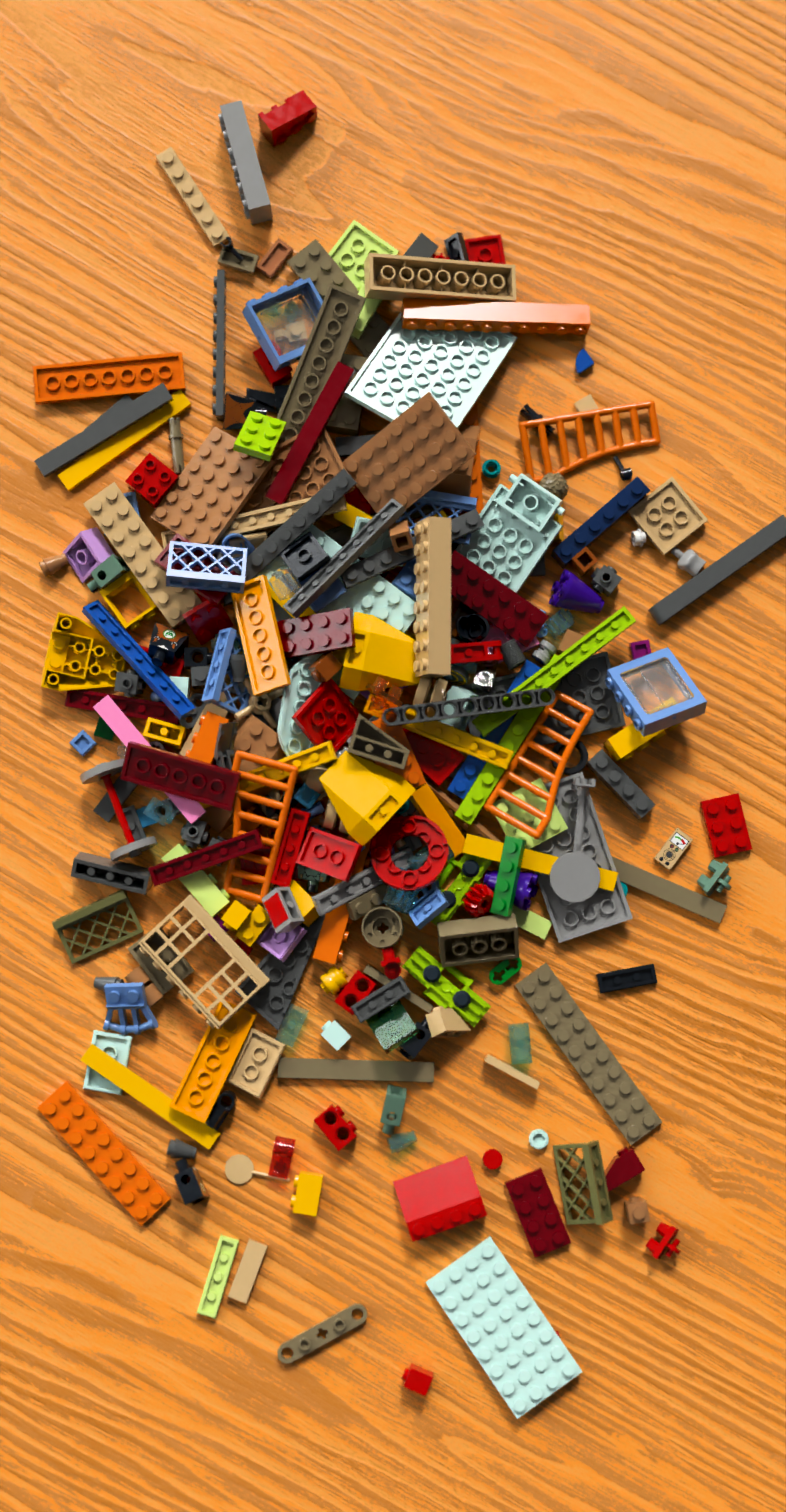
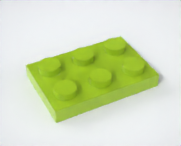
(259, 436)

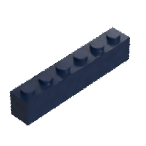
(600, 521)

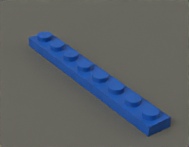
(138, 659)
(472, 766)

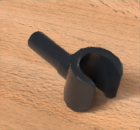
(230, 248)
(625, 474)

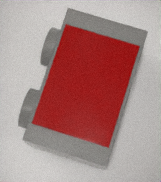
(282, 909)

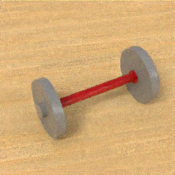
(104, 772)

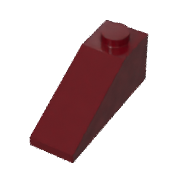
(622, 1168)

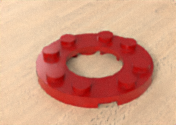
(403, 827)

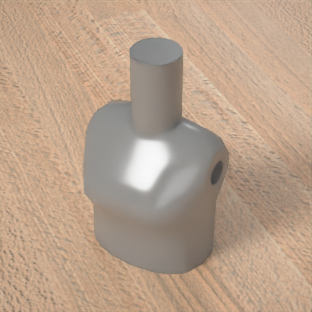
(689, 561)

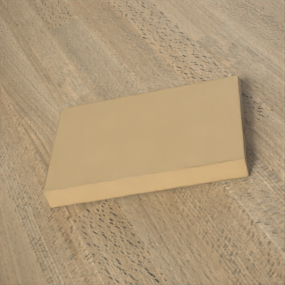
(256, 1063)

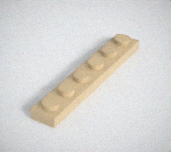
(192, 197)

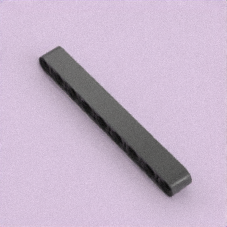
(719, 571)
(477, 702)

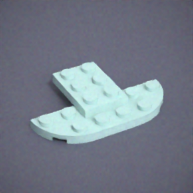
(294, 696)

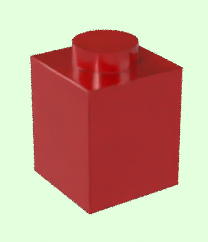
(417, 1379)

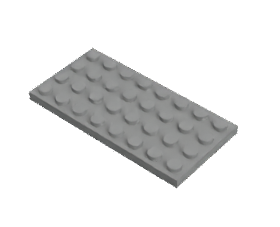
(605, 906)

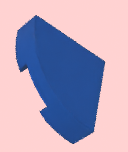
(583, 362)

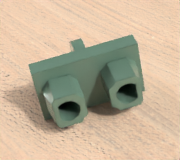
(720, 871)

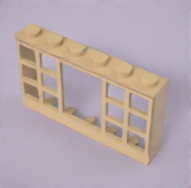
(224, 941)

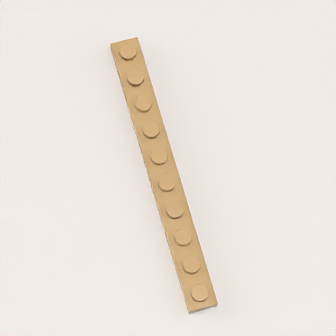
(264, 518)

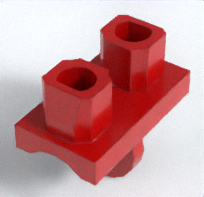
(392, 968)
(659, 1248)

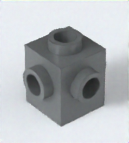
(611, 577)
(129, 683)
(195, 834)

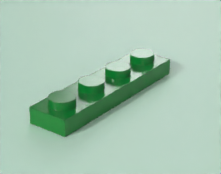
(508, 876)

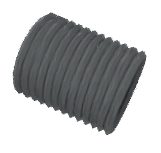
(512, 654)

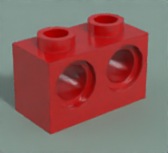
(352, 990)
(331, 1129)

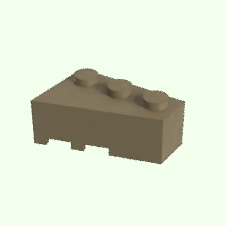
(375, 744)

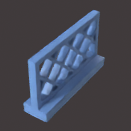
(443, 500)
(206, 579)
(219, 668)

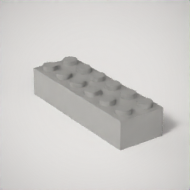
(245, 163)

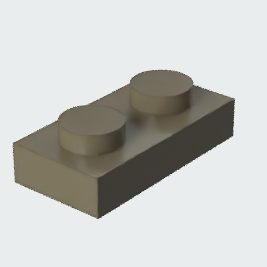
(247, 265)

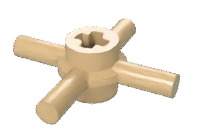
(262, 709)

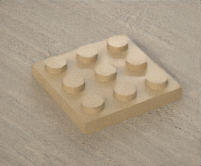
(667, 516)

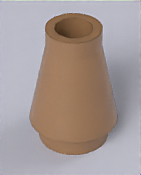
(53, 564)

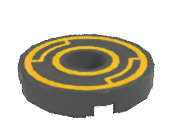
(458, 676)

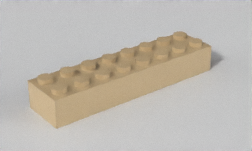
(438, 279)
(139, 551)
(432, 597)

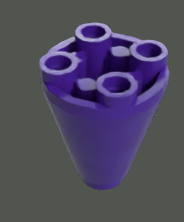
(575, 595)
(525, 888)

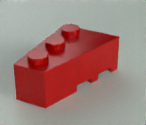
(287, 118)

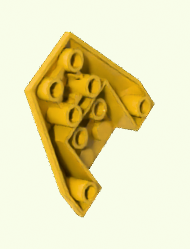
(378, 652)
(79, 657)
(364, 794)

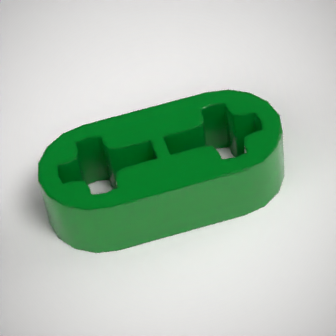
(508, 973)

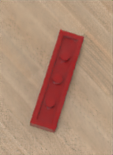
(290, 847)

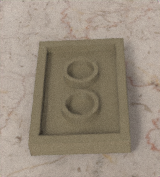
(181, 968)

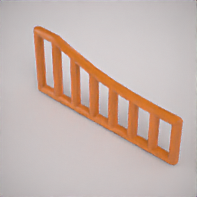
(602, 451)
(554, 778)
(279, 825)

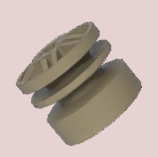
(374, 919)

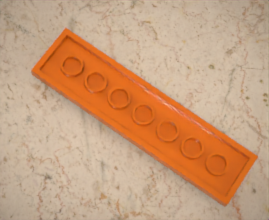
(108, 378)
(104, 1153)

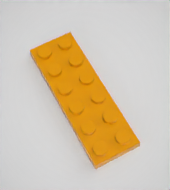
(260, 637)
(212, 1064)

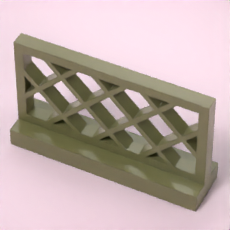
(89, 911)
(594, 1182)

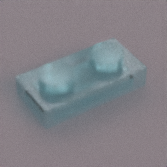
(291, 1025)

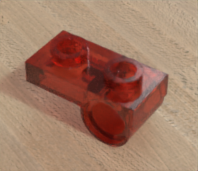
(281, 1157)

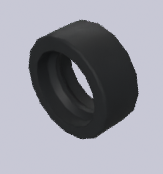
(583, 760)

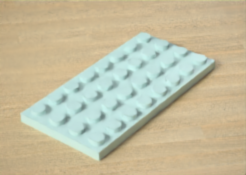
(503, 1327)

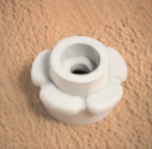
(638, 538)

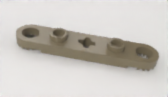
(309, 1340)

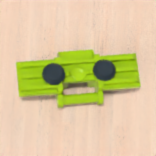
(471, 869)
(442, 991)

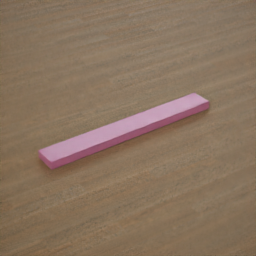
(127, 732)

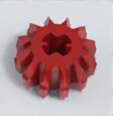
(478, 900)

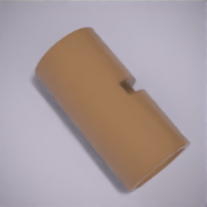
(153, 994)

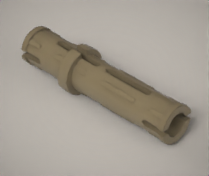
(176, 445)

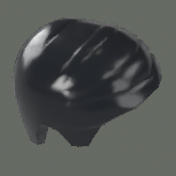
(472, 628)

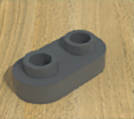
(195, 715)

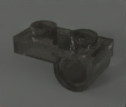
(485, 675)

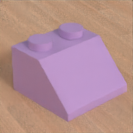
(87, 552)

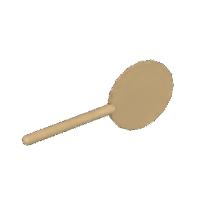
(240, 1170)

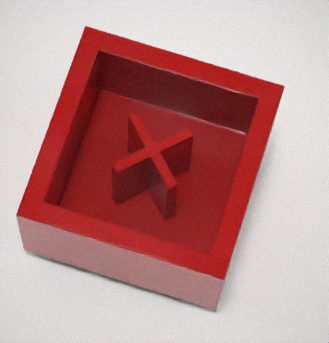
(152, 480)

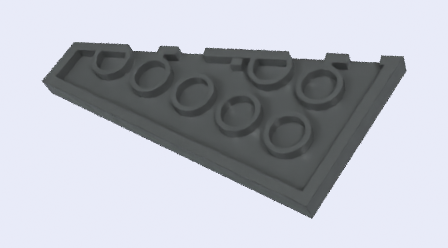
(277, 995)

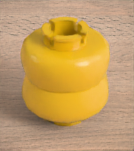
(334, 980)

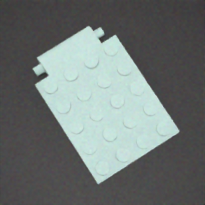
(515, 531)

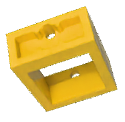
(119, 585)

